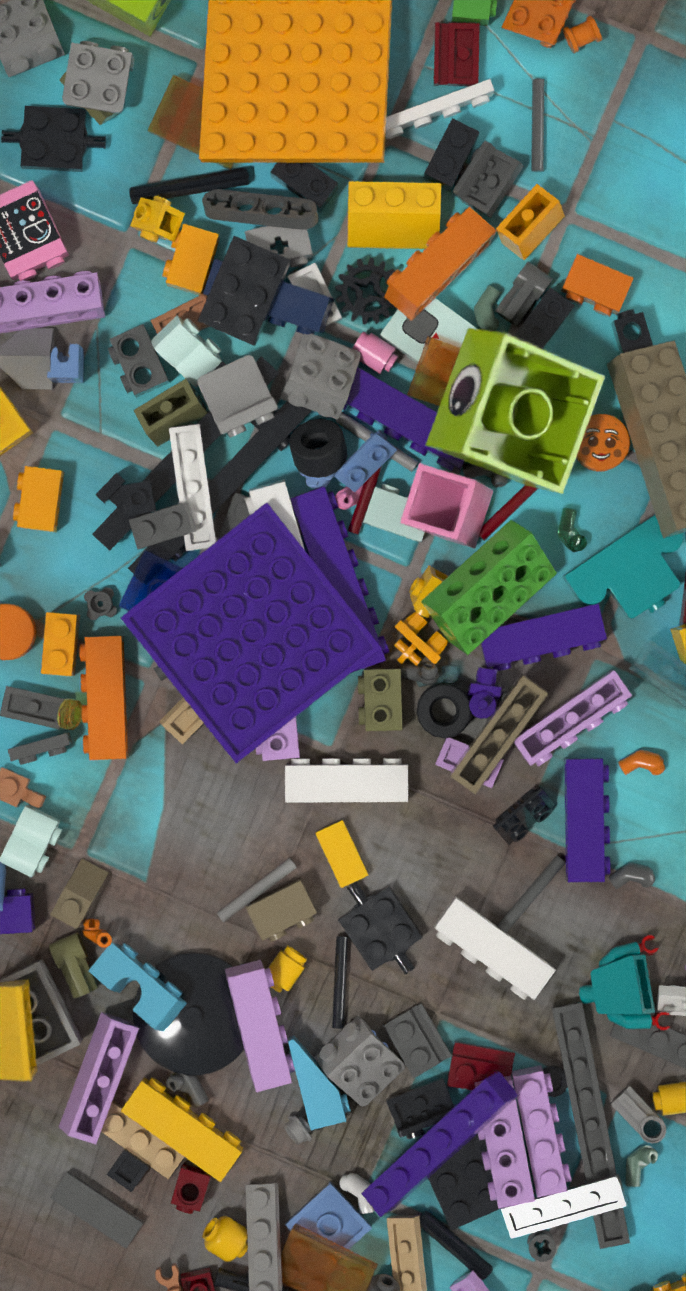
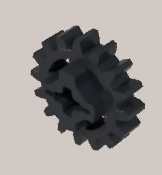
(361, 303)

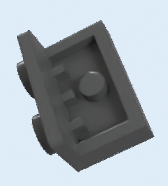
(487, 179)

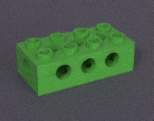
(489, 587)

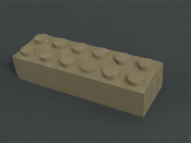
(653, 403)

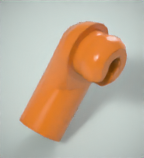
(644, 759)
(95, 934)

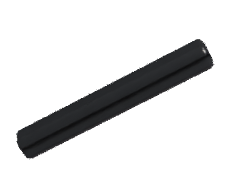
(191, 185)

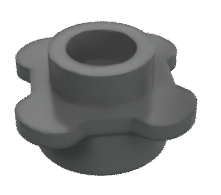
(93, 598)

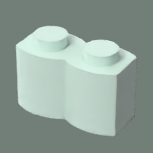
(186, 349)
(30, 841)

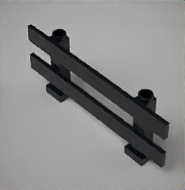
(269, 436)

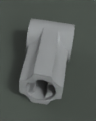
(637, 1113)

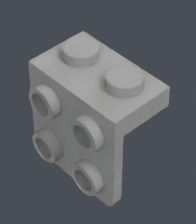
(26, 36)
(97, 77)
(321, 376)
(237, 396)
(359, 1062)

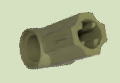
(72, 957)

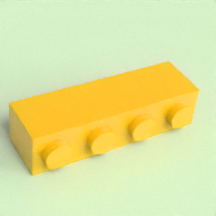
(182, 1128)

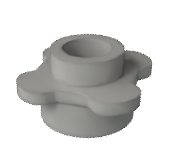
(298, 1129)

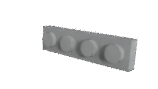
(263, 1237)

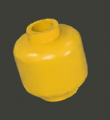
(225, 1238)

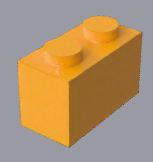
(530, 222)
(191, 259)
(39, 499)
(60, 644)

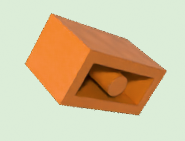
(596, 285)

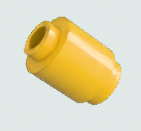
(286, 968)
(670, 1098)

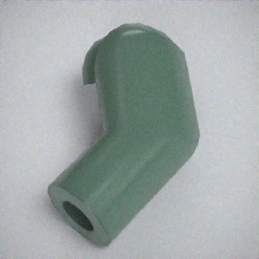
(484, 312)
(636, 1162)

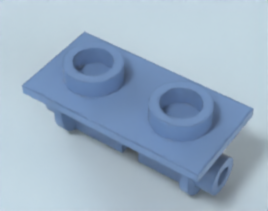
(365, 461)

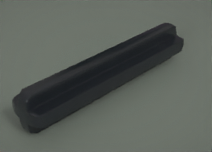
(455, 1245)

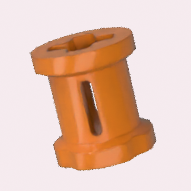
(582, 34)

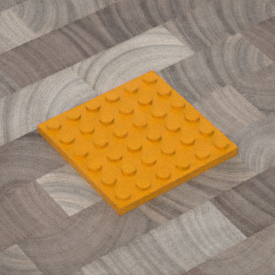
(296, 81)

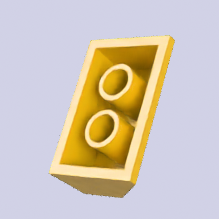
(392, 214)
(16, 1032)

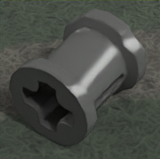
(544, 1254)

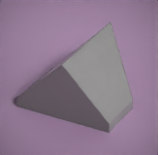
(28, 358)

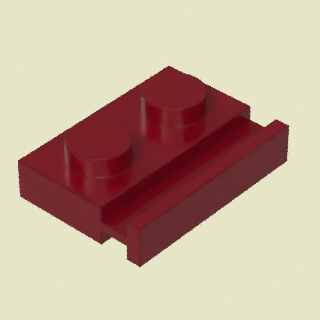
(456, 54)
(476, 1063)

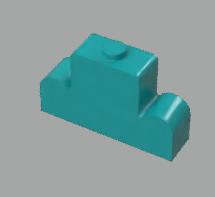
(629, 570)

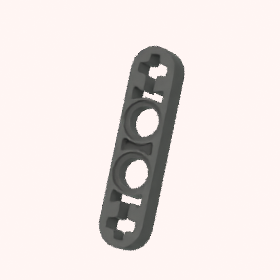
(295, 213)

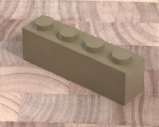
(498, 734)

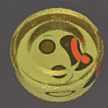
(69, 714)

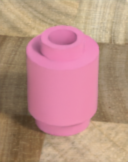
(375, 352)

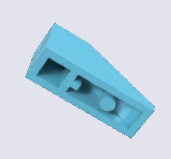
(319, 1093)

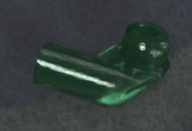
(568, 533)

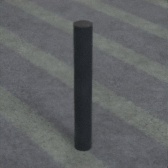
(340, 982)

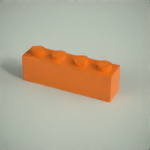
(439, 263)
(105, 698)

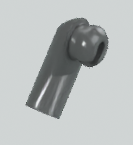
(633, 872)
(187, 1084)

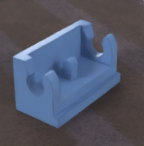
(65, 368)

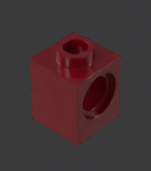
(192, 1175)

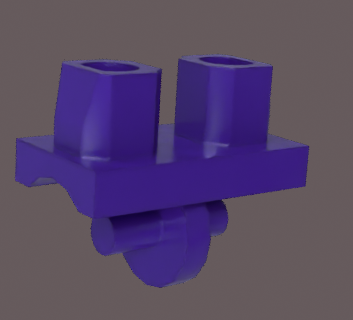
(484, 693)

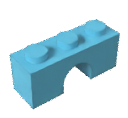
(158, 1001)

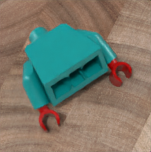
(623, 987)

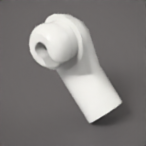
(356, 1185)

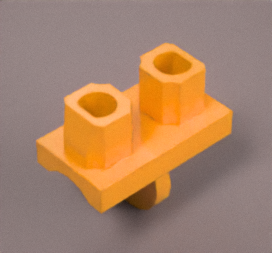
(431, 649)

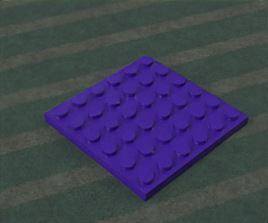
(251, 632)

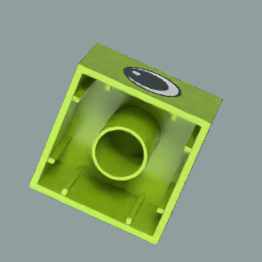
(515, 410)

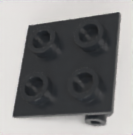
(535, 809)

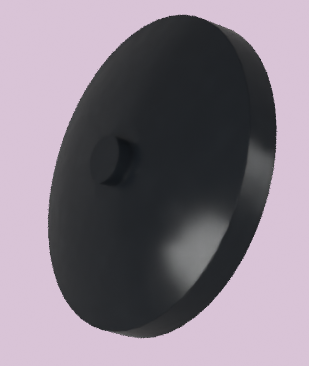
(206, 1029)

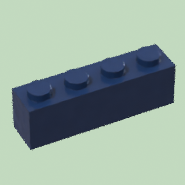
(292, 305)

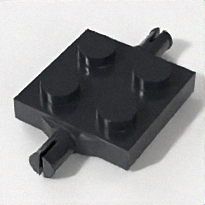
(53, 139)
(380, 928)

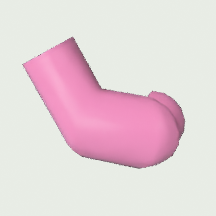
(347, 498)

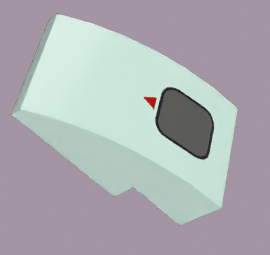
(434, 321)

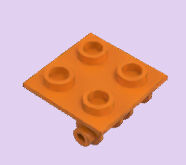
(538, 19)

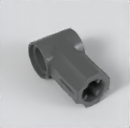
(527, 288)

